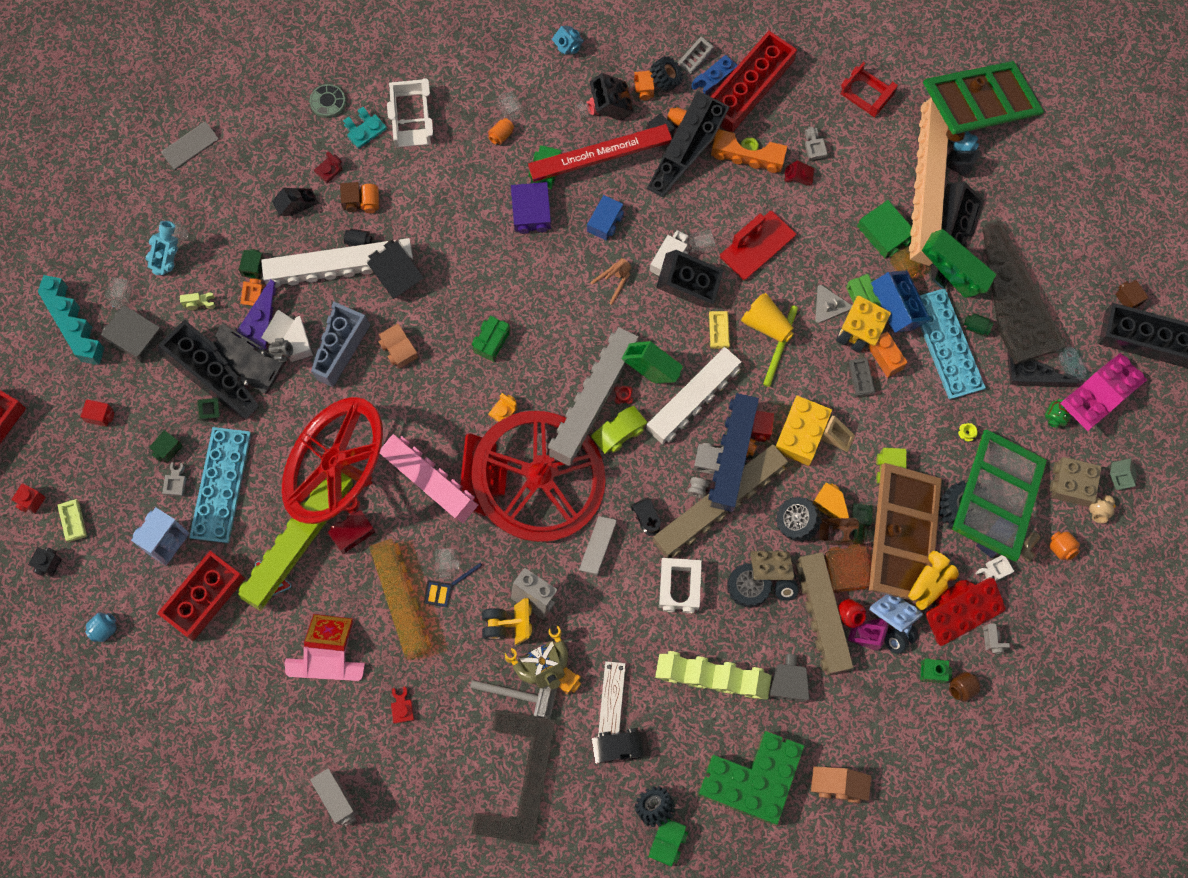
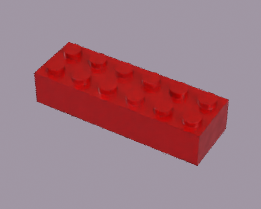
(754, 78)

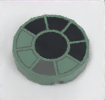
(327, 101)

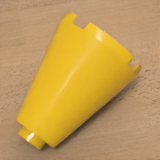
(768, 319)

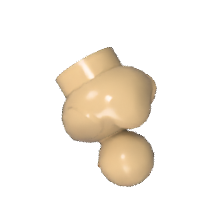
(1102, 509)

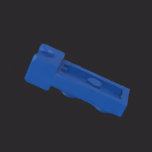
(714, 75)

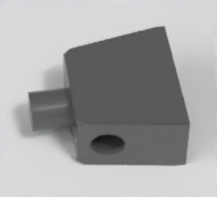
(790, 681)

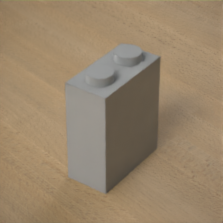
(334, 797)

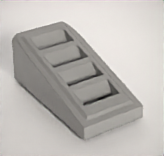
(704, 44)

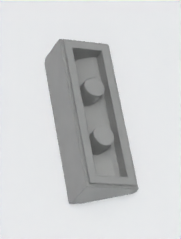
(189, 145)
(598, 546)

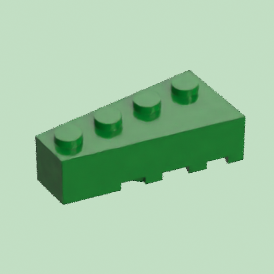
(958, 264)

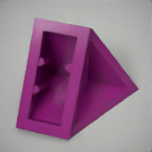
(869, 634)

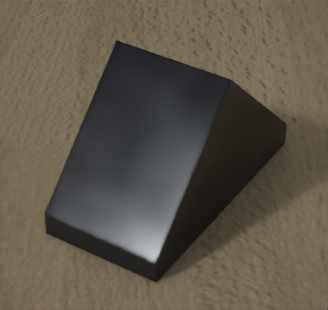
(962, 161)

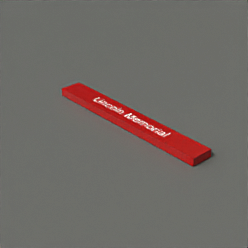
(599, 153)

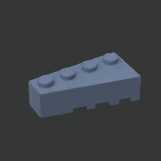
(339, 342)

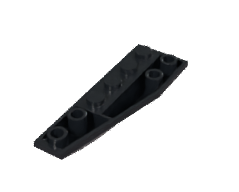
(689, 141)

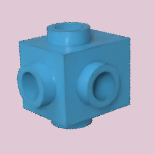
(567, 40)

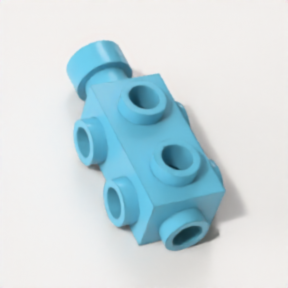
(163, 249)

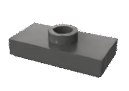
(861, 377)

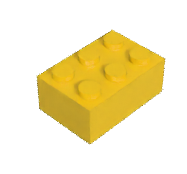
(803, 430)

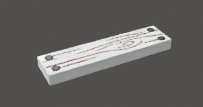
(612, 697)

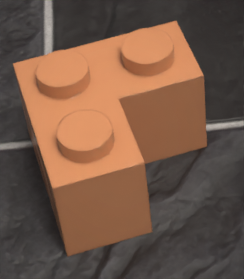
(842, 783)

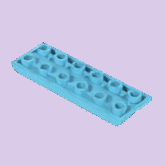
(949, 347)
(220, 485)

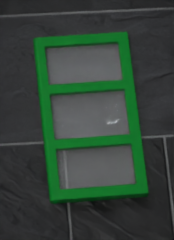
(1000, 495)

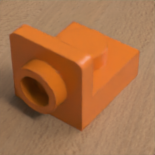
(251, 291)

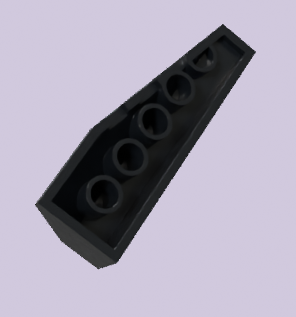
(959, 218)
(204, 365)

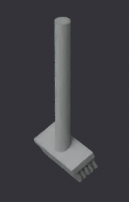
(543, 701)

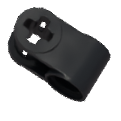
(646, 513)

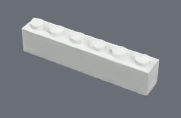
(693, 396)

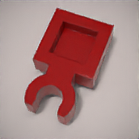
(401, 709)

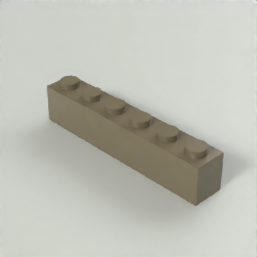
(824, 613)

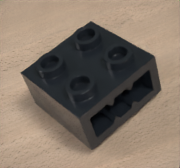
(611, 96)

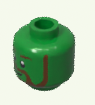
(1057, 414)

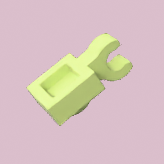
(193, 301)

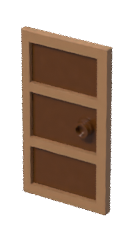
(903, 529)

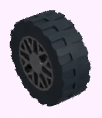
(798, 519)
(745, 589)

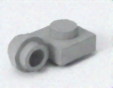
(815, 147)

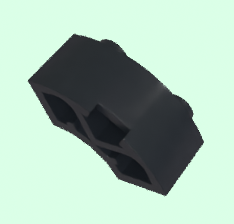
(620, 746)

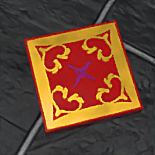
(328, 632)

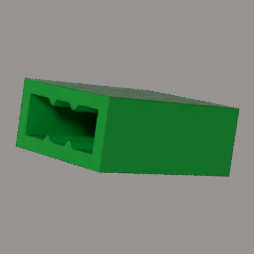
(886, 229)
(652, 362)

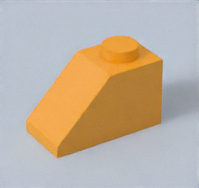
(831, 501)

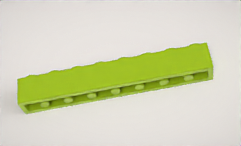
(287, 550)

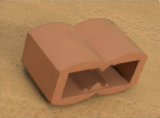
(398, 346)

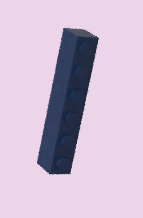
(734, 452)

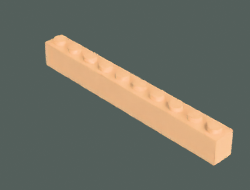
(929, 180)

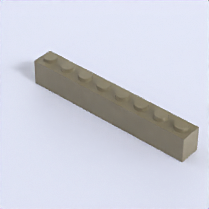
(701, 515)

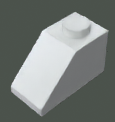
(298, 338)

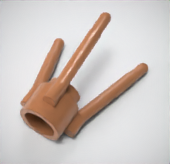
(619, 269)

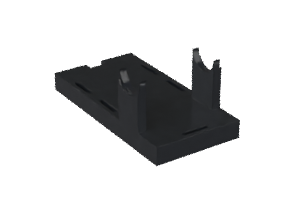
(251, 362)

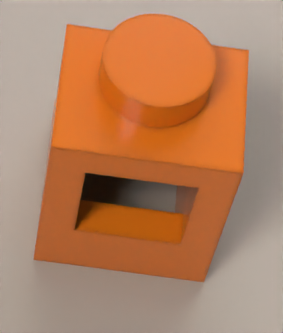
(644, 85)

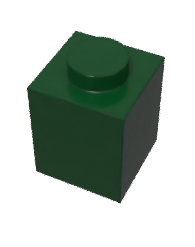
(251, 264)
(207, 409)
(165, 447)

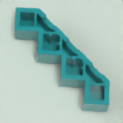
(65, 313)

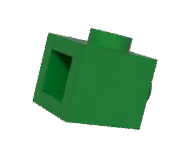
(935, 671)

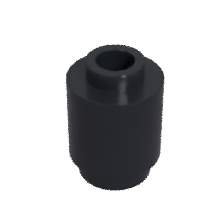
(357, 237)

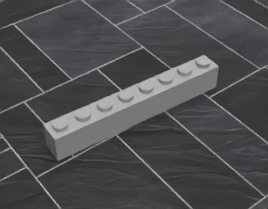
(592, 399)

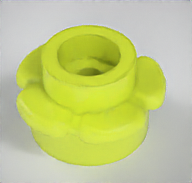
(967, 427)

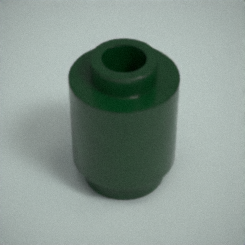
(978, 324)

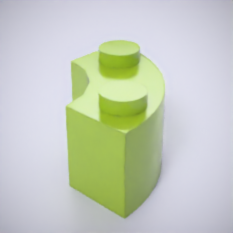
(623, 427)

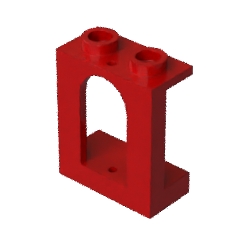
(860, 74)

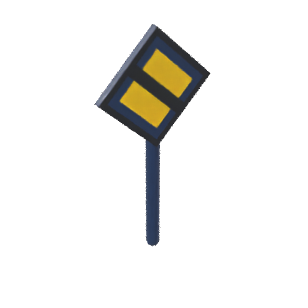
(439, 593)

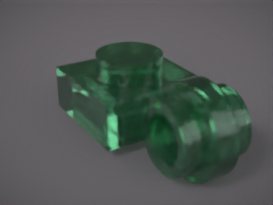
(863, 514)

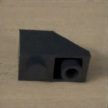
(294, 200)

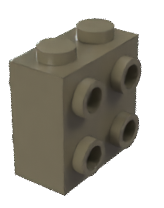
(1075, 481)

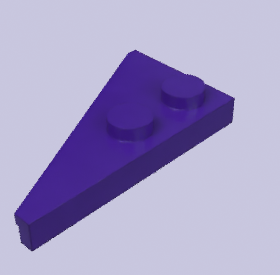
(259, 316)

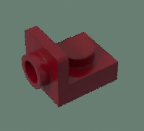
(329, 168)

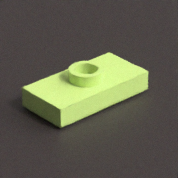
(72, 520)

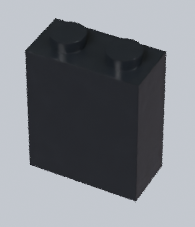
(394, 268)

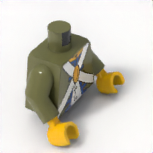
(543, 665)

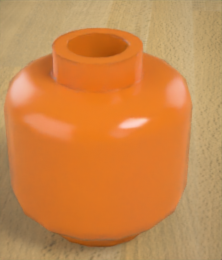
(1064, 545)

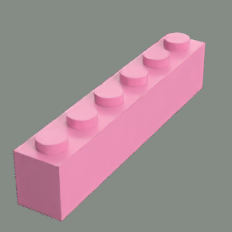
(429, 479)

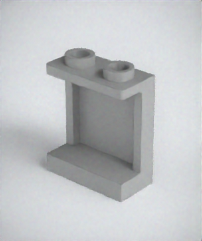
(536, 590)

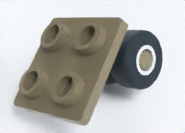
(776, 566)

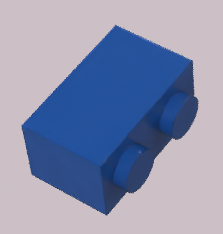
(605, 217)

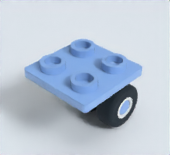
(901, 616)

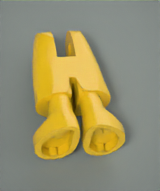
(929, 584)

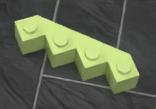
(723, 678)

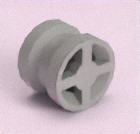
(698, 487)

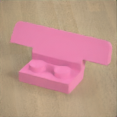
(324, 665)

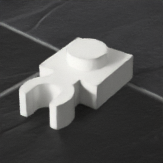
(997, 568)

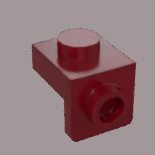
(799, 172)

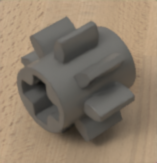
(281, 349)

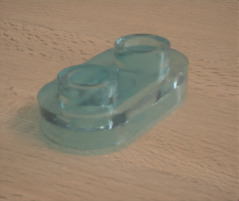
(1072, 363)

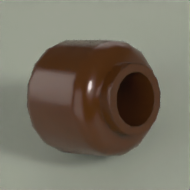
(964, 686)

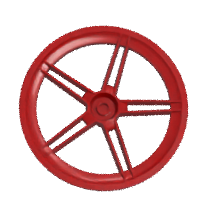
(333, 461)
(538, 476)

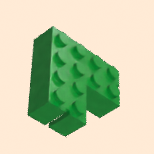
(757, 790)

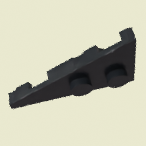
(1037, 374)

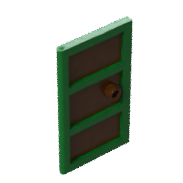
(982, 97)

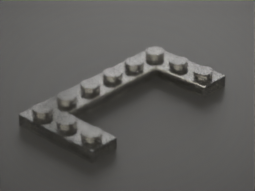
(524, 827)

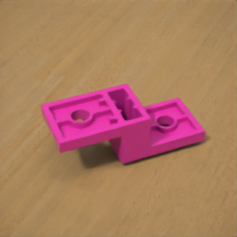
(1103, 391)

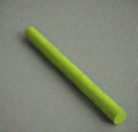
(779, 349)

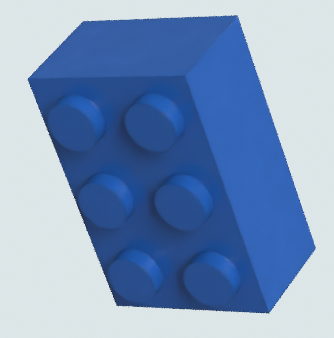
(902, 300)

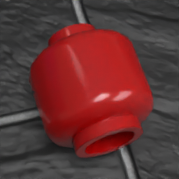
(852, 613)

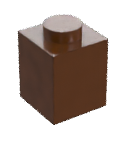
(350, 196)
(1131, 294)

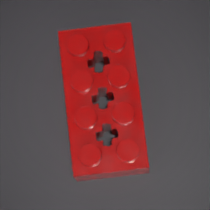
(188, 595)

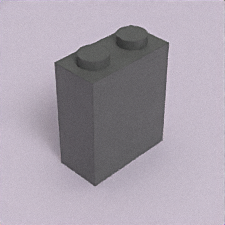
(132, 333)

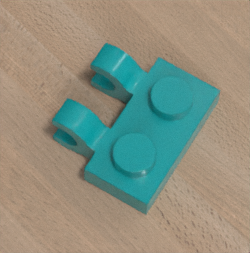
(366, 131)

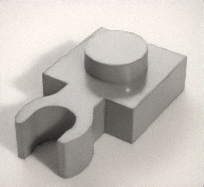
(175, 483)

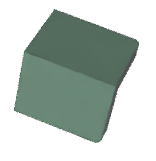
(1123, 474)

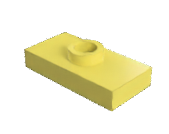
(719, 329)

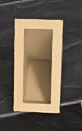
(838, 434)

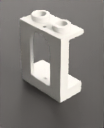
(666, 601)

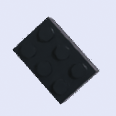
(689, 278)

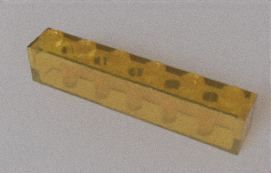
(399, 599)

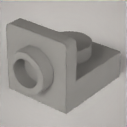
(991, 638)

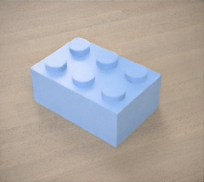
(160, 536)

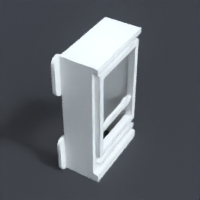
(410, 137)

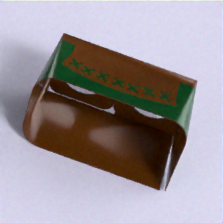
(841, 523)

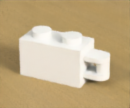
(668, 245)

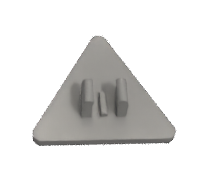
(829, 305)

